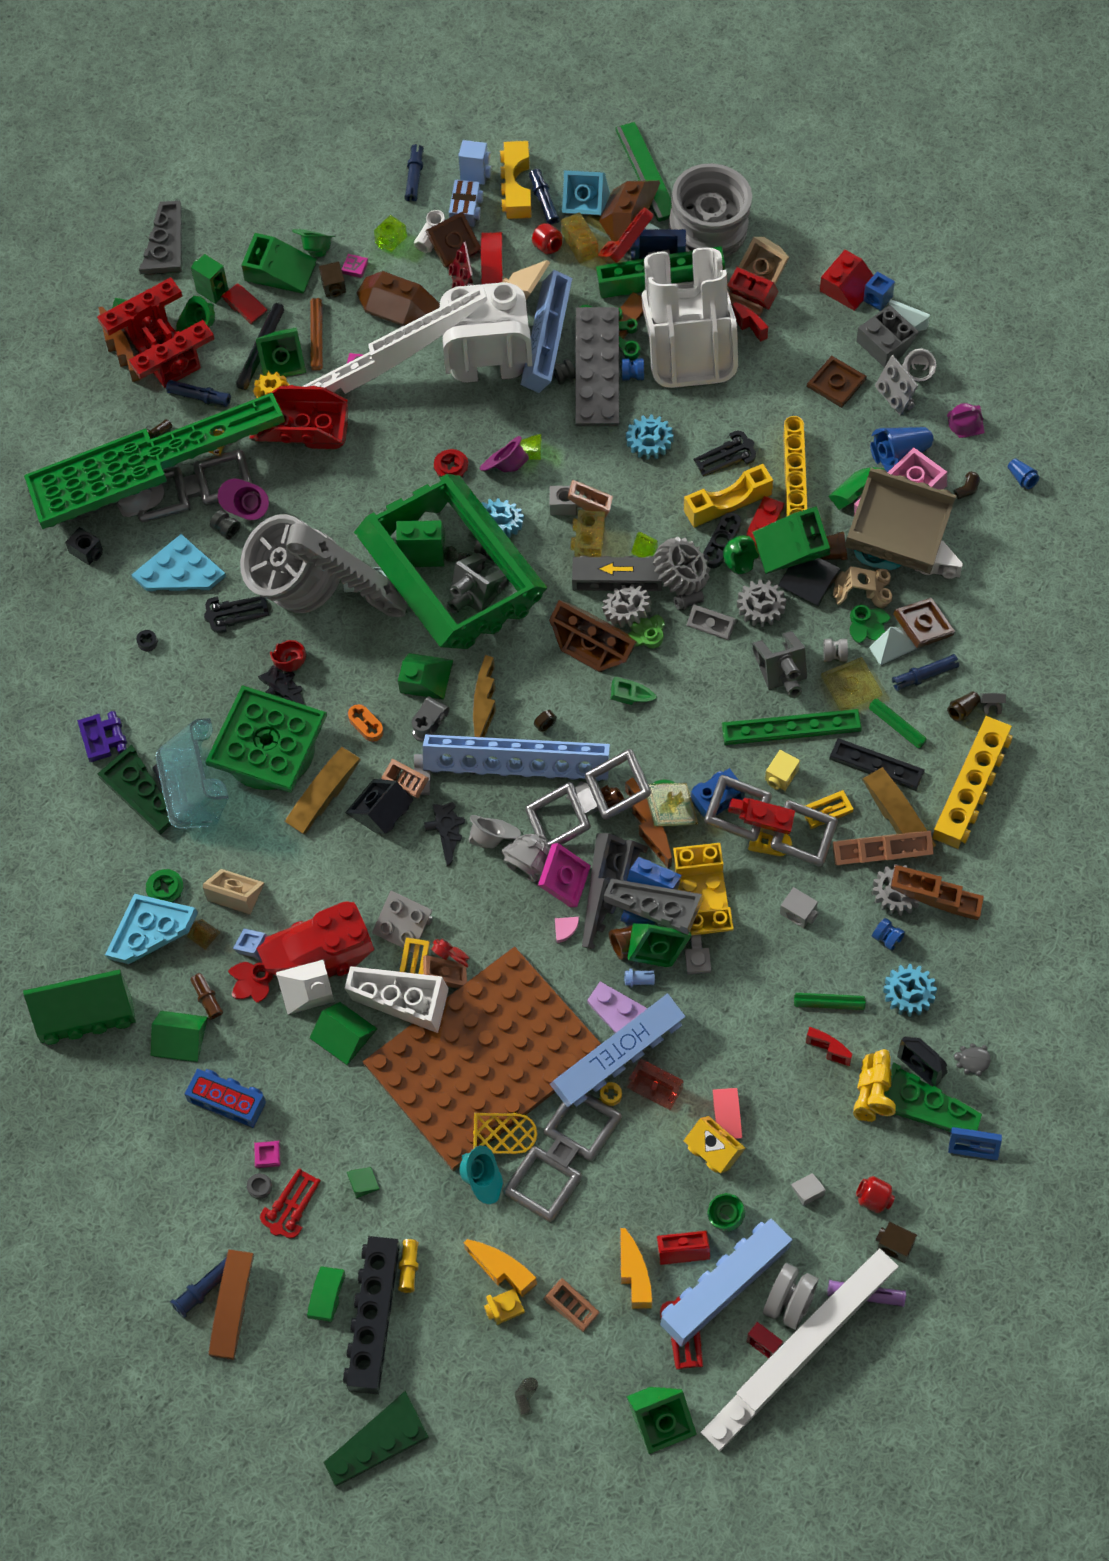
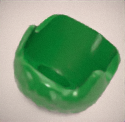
(740, 554)

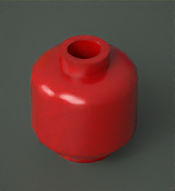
(547, 238)
(875, 1194)

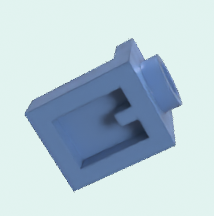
(248, 943)

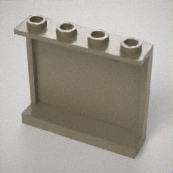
(900, 520)

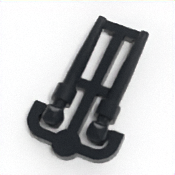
(748, 444)
(210, 616)

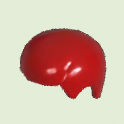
(289, 648)

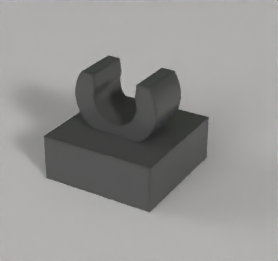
(992, 699)

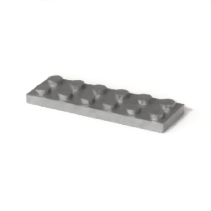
(597, 366)

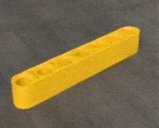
(794, 457)

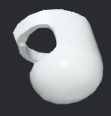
(923, 357)

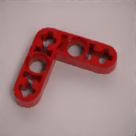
(615, 250)

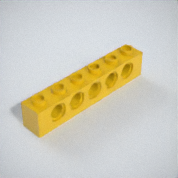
(990, 732)

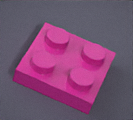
(564, 875)

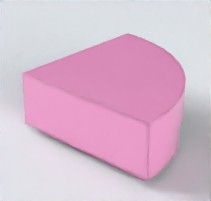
(565, 928)

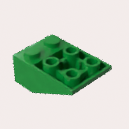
(277, 264)
(792, 540)

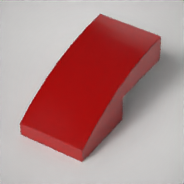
(244, 302)
(747, 318)
(836, 1050)

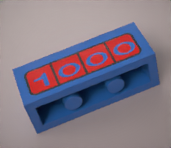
(225, 1097)

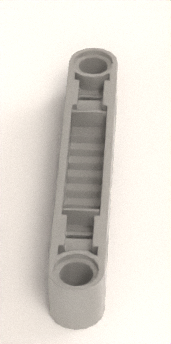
(317, 549)

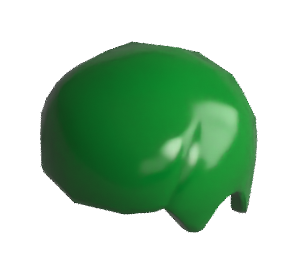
(731, 1207)

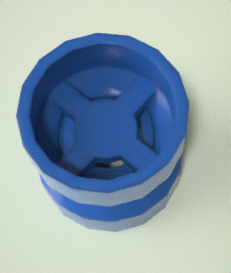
(632, 369)
(888, 934)

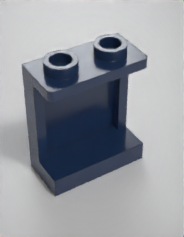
(658, 240)

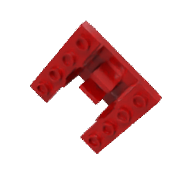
(146, 325)

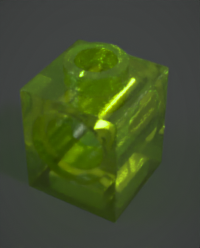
(390, 233)

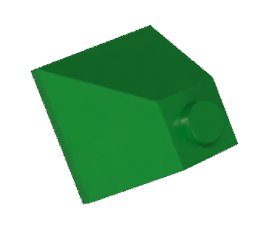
(281, 353)
(424, 676)
(661, 1417)

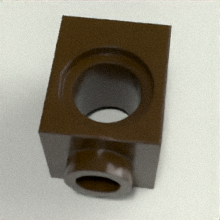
(332, 279)
(896, 1241)

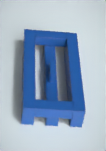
(976, 1140)

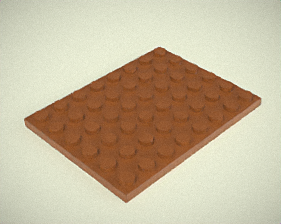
(492, 1054)

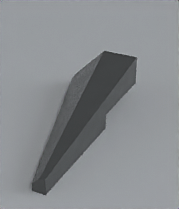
(611, 860)

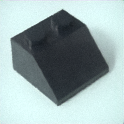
(380, 805)

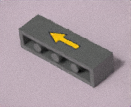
(609, 573)

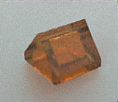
(202, 933)

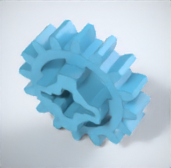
(649, 437)
(505, 515)
(921, 994)

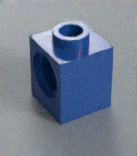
(879, 291)

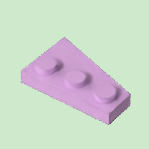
(614, 1007)

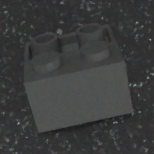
(886, 335)

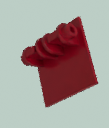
(461, 268)

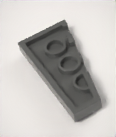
(165, 241)
(662, 905)

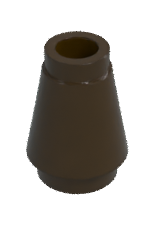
(962, 707)

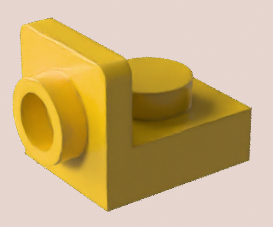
(503, 1306)

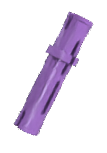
(881, 1295)

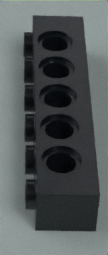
(375, 1250)

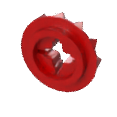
(446, 457)

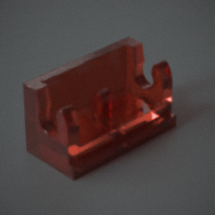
(655, 1084)

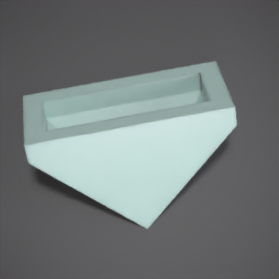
(915, 317)
(891, 645)

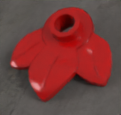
(445, 949)
(248, 982)

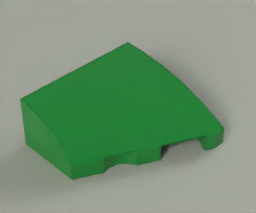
(850, 488)

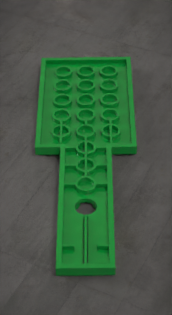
(138, 462)

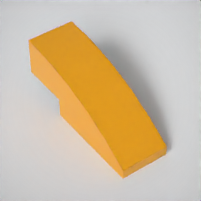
(501, 1266)
(635, 1272)

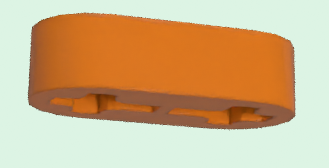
(369, 719)

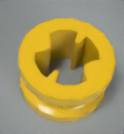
(617, 1090)

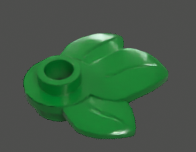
(868, 627)

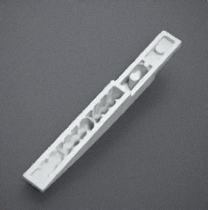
(401, 344)
(799, 1349)

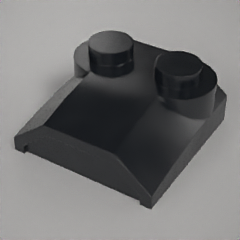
(922, 1060)

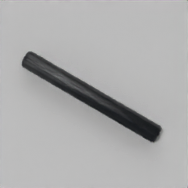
(253, 359)

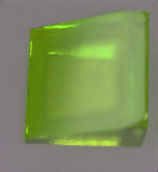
(532, 446)
(644, 545)

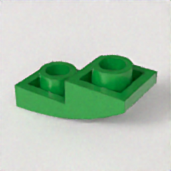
(325, 1293)

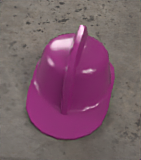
(966, 420)
(508, 458)
(243, 499)

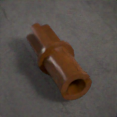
(206, 996)

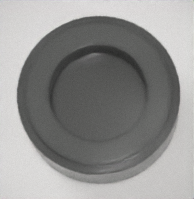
(259, 1186)

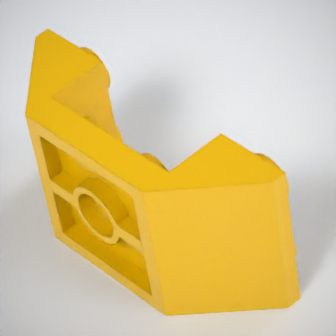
(703, 874)

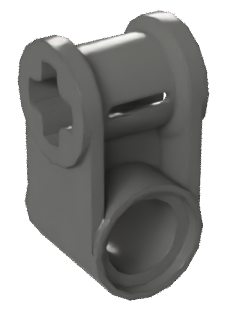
(428, 718)

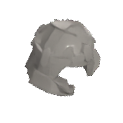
(527, 853)

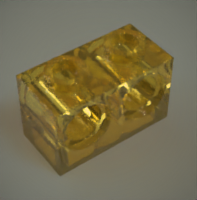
(579, 238)
(588, 535)

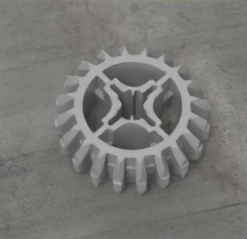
(681, 566)

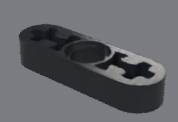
(721, 531)

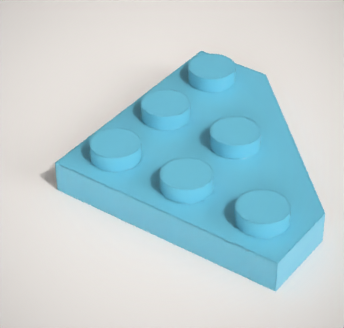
(178, 568)
(149, 926)

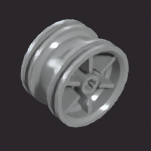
(712, 207)
(280, 575)

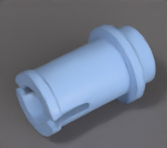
(639, 977)

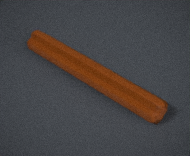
(316, 334)

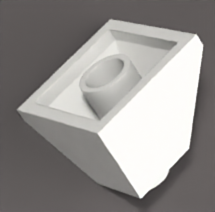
(305, 987)

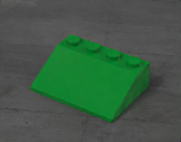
(80, 1007)

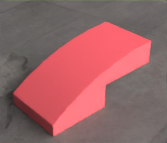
(727, 1110)

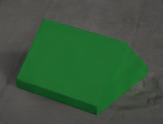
(656, 944)
(341, 1032)
(177, 1036)

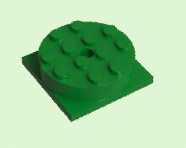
(264, 719)

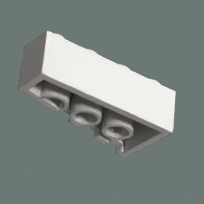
(400, 994)

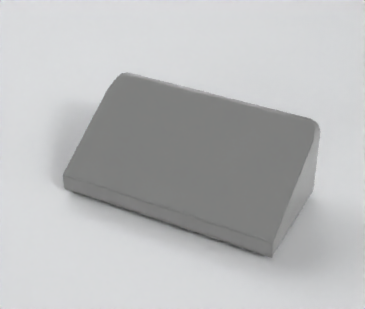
(711, 622)

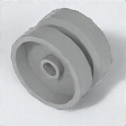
(793, 1297)

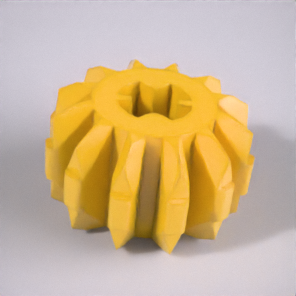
(268, 384)

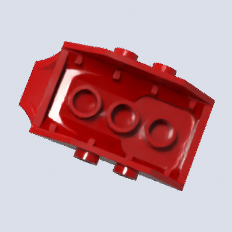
(311, 417)
(332, 935)

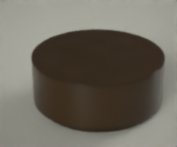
(545, 720)

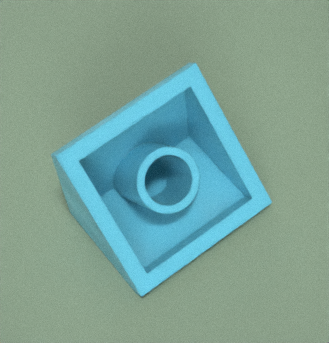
(585, 192)

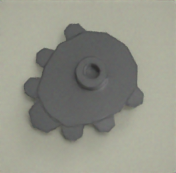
(973, 1059)

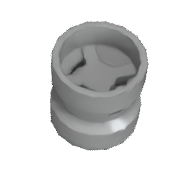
(829, 650)

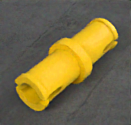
(408, 1266)

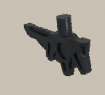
(282, 684)
(447, 825)

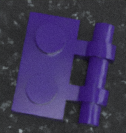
(95, 739)

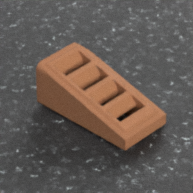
(600, 500)
(393, 771)
(565, 1311)

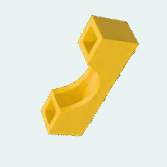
(518, 199)
(749, 488)

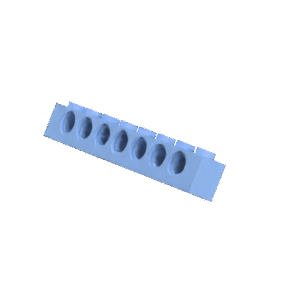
(505, 749)

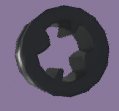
(146, 646)

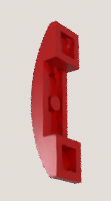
(491, 258)

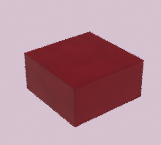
(763, 1340)

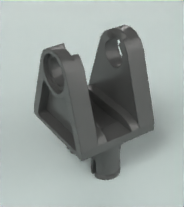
(472, 588)
(782, 667)

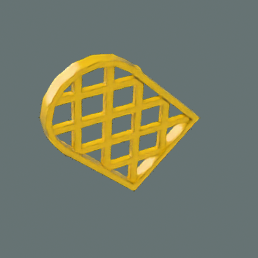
(510, 1133)

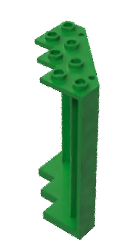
(376, 534)

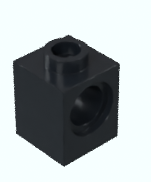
(80, 540)

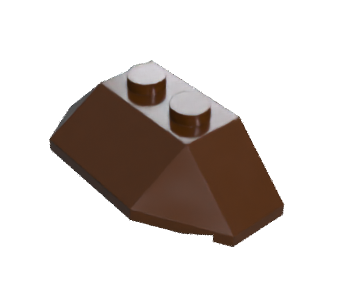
(625, 205)
(395, 298)
(590, 637)

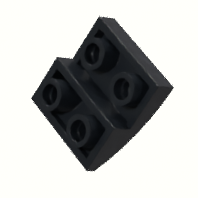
(810, 580)

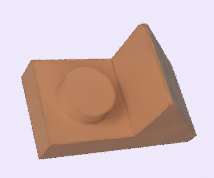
(451, 971)

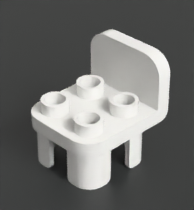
(690, 322)
(490, 335)

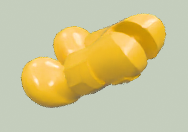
(872, 1084)

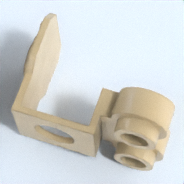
(874, 585)

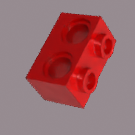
(753, 288)

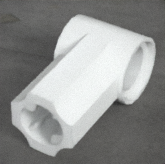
(422, 241)

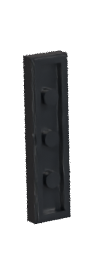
(870, 761)

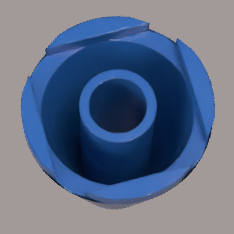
(894, 443)

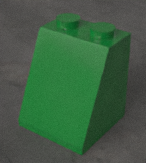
(422, 542)

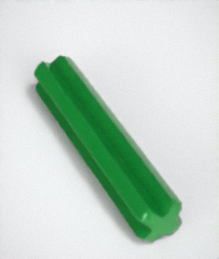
(897, 723)
(829, 1001)

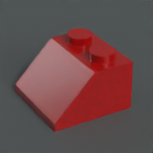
(846, 280)

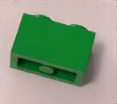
(209, 278)

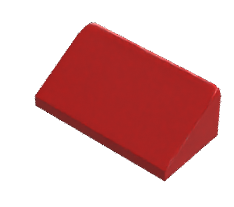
(683, 1247)

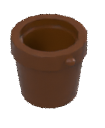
(837, 548)
(620, 941)

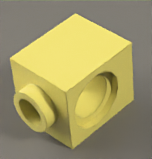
(782, 770)

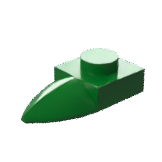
(630, 691)

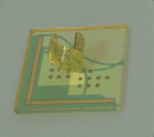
(671, 805)

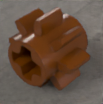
(611, 795)

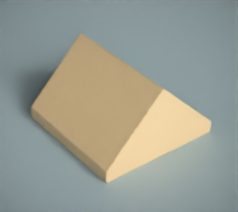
(233, 890)

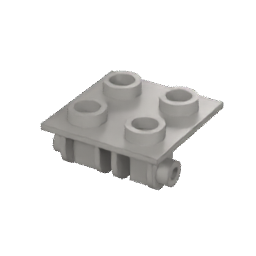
(897, 386)
(402, 919)

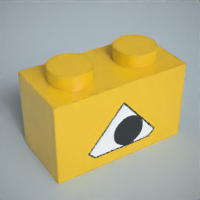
(713, 1145)

